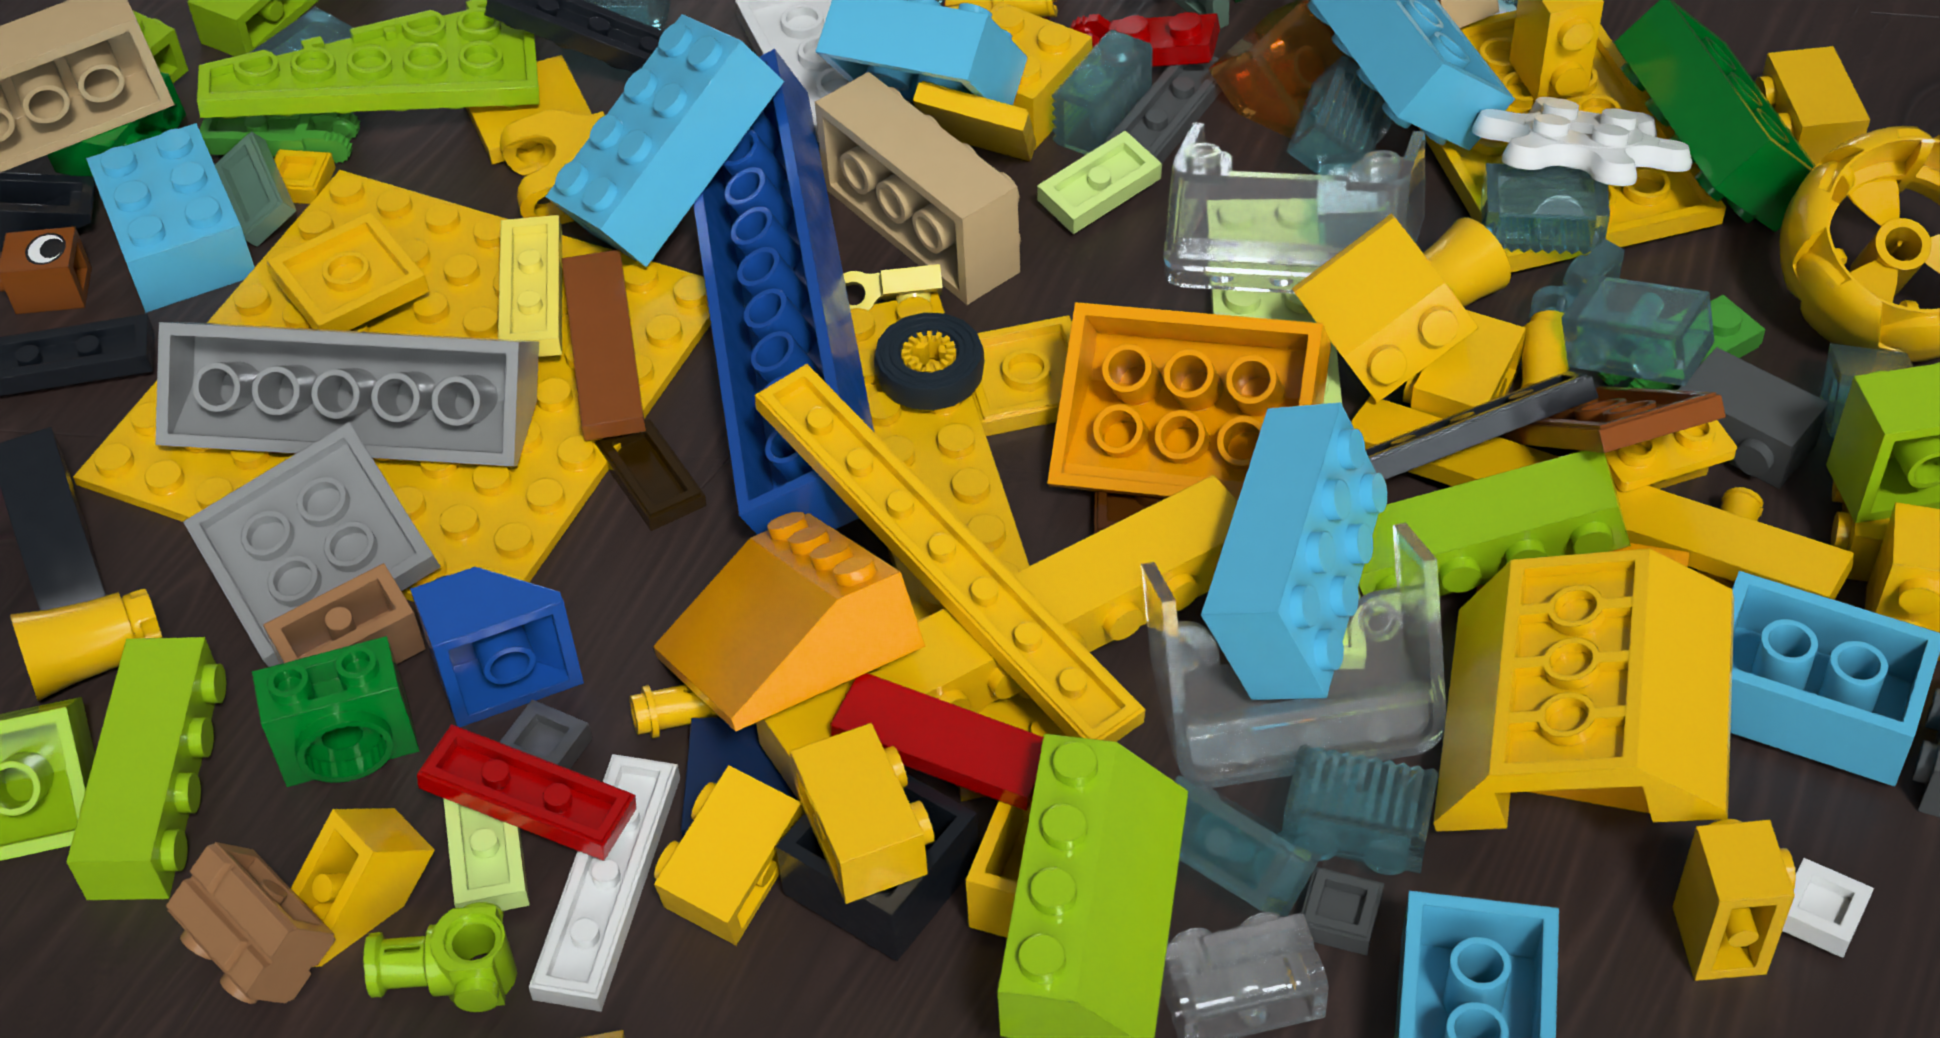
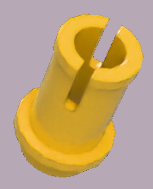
(666, 709)

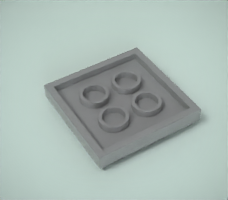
(307, 532)

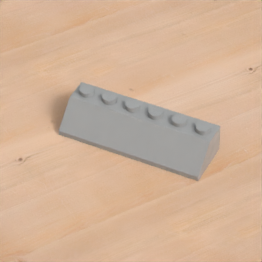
(296, 385)

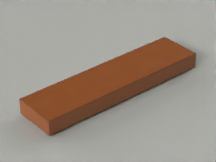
(603, 345)

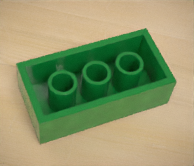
(1716, 112)

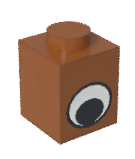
(45, 270)

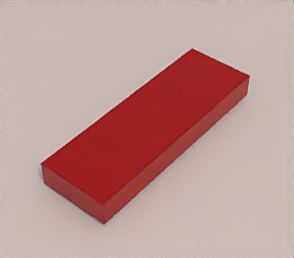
(945, 739)
(527, 792)

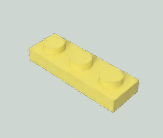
(531, 282)

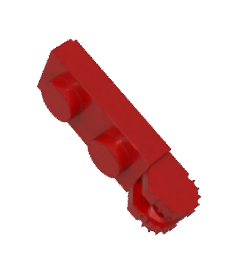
(1174, 39)

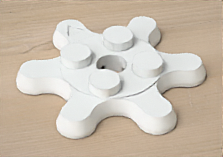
(1601, 144)

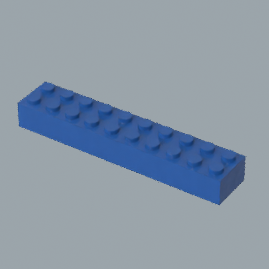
(776, 301)

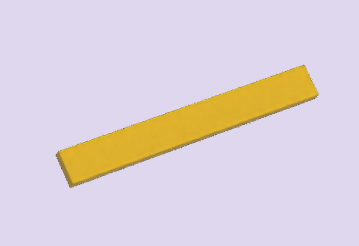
(1715, 538)
(949, 560)

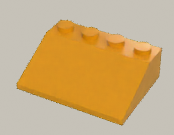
(1175, 396)
(789, 622)

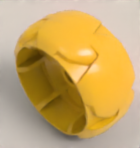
(1858, 304)

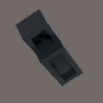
(44, 202)
(48, 521)

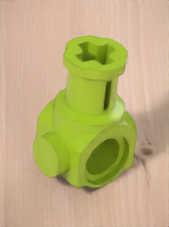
(445, 961)

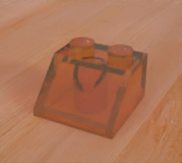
(1275, 66)

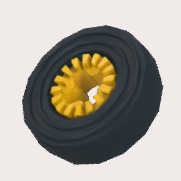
(911, 344)

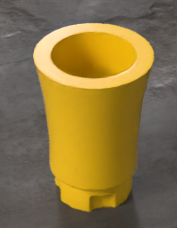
(1470, 260)
(81, 638)

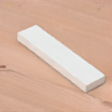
(604, 895)

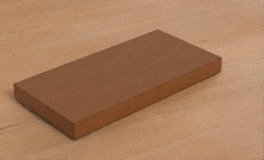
(1621, 419)

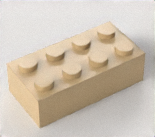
(73, 77)
(919, 186)

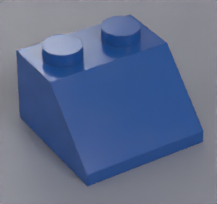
(496, 641)

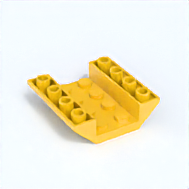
(1590, 682)

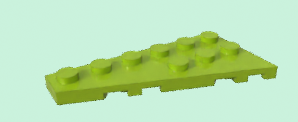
(383, 66)

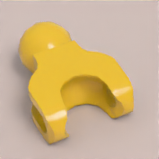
(561, 140)

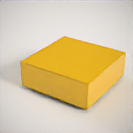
(304, 173)

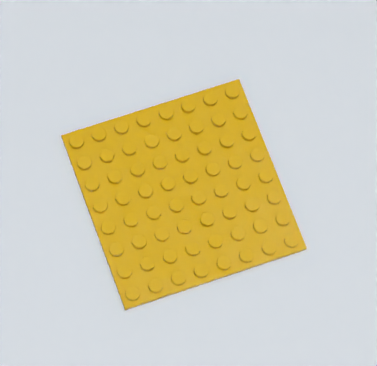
(465, 512)

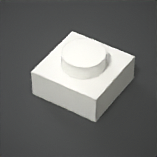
(1826, 907)

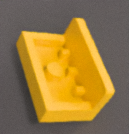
(1671, 457)

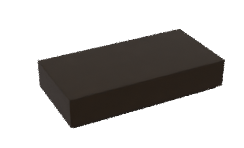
(652, 476)

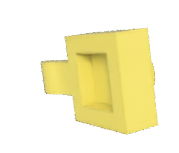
(896, 284)

